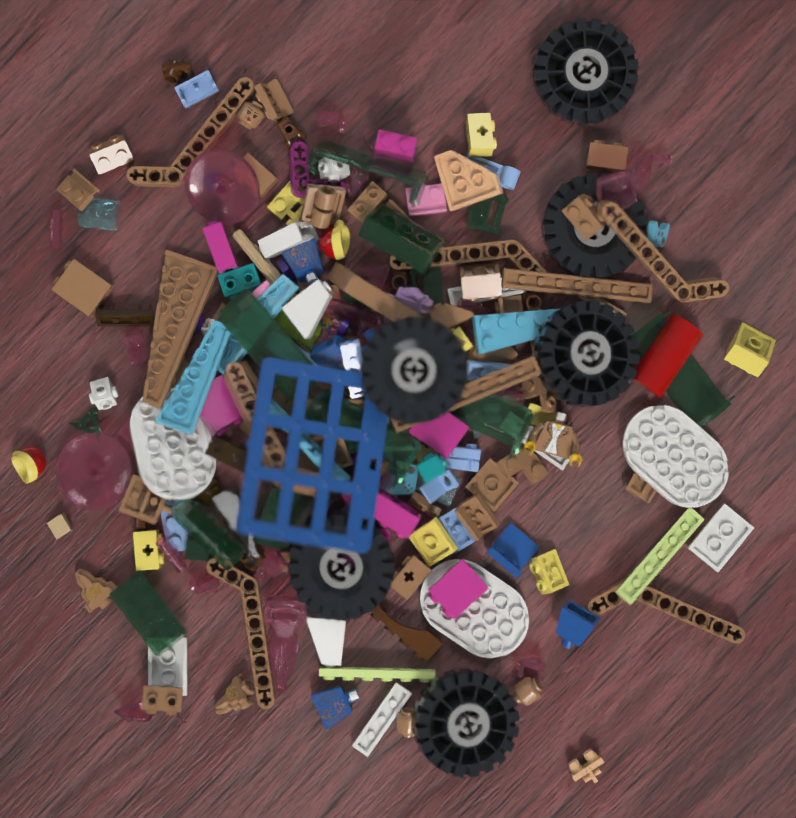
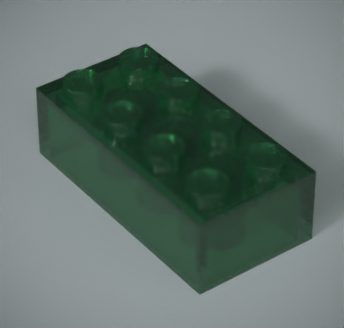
(149, 613)

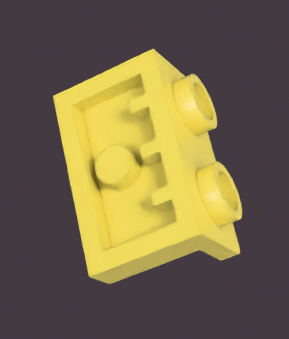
(548, 572)

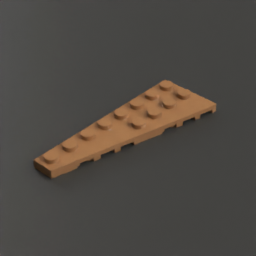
(180, 304)

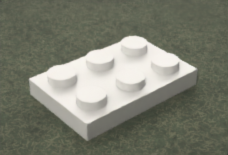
(720, 537)
(170, 667)

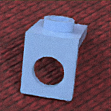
(438, 486)

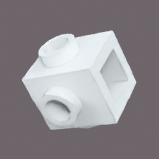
(332, 170)
(103, 393)

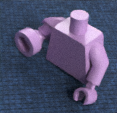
(412, 298)

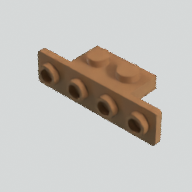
(533, 387)

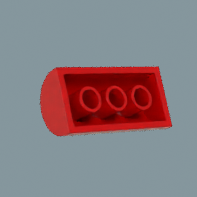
(667, 355)

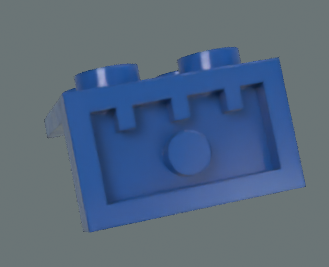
(513, 549)

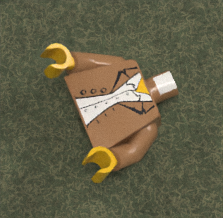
(555, 439)

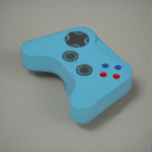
(656, 235)
(408, 485)

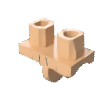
(579, 771)

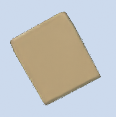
(60, 526)

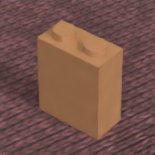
(82, 287)

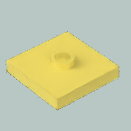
(433, 542)

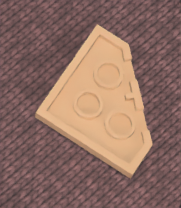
(465, 180)

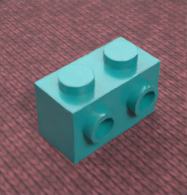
(238, 279)
(431, 466)

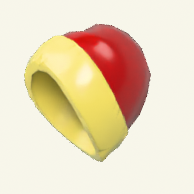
(335, 241)
(29, 463)

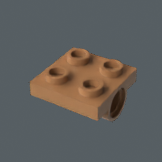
(322, 205)

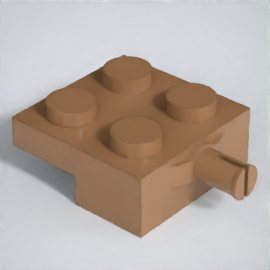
(142, 502)

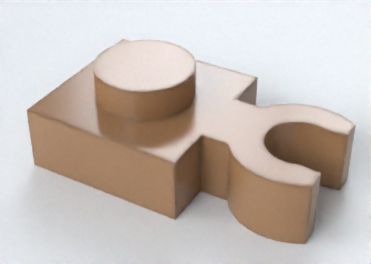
(421, 504)

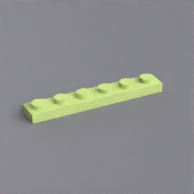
(659, 555)
(369, 673)

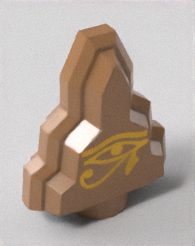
(94, 590)
(237, 696)

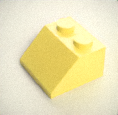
(750, 350)

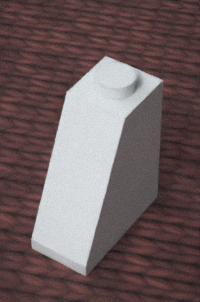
(286, 238)
(309, 307)
(327, 637)

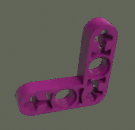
(293, 175)

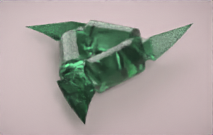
(82, 425)

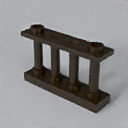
(230, 455)

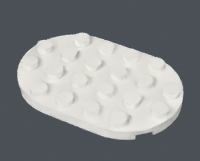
(675, 456)
(169, 459)
(490, 625)

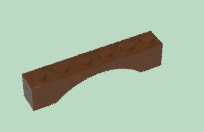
(420, 640)

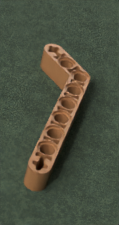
(200, 137)
(484, 256)
(652, 256)
(370, 294)
(249, 398)
(671, 609)
(252, 632)

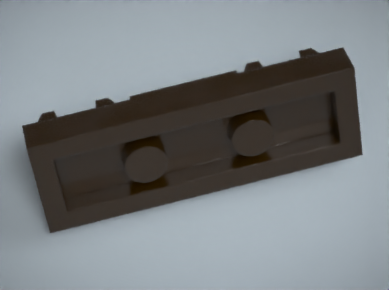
(125, 316)

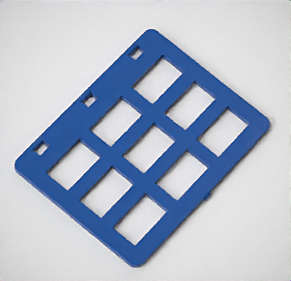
(365, 483)

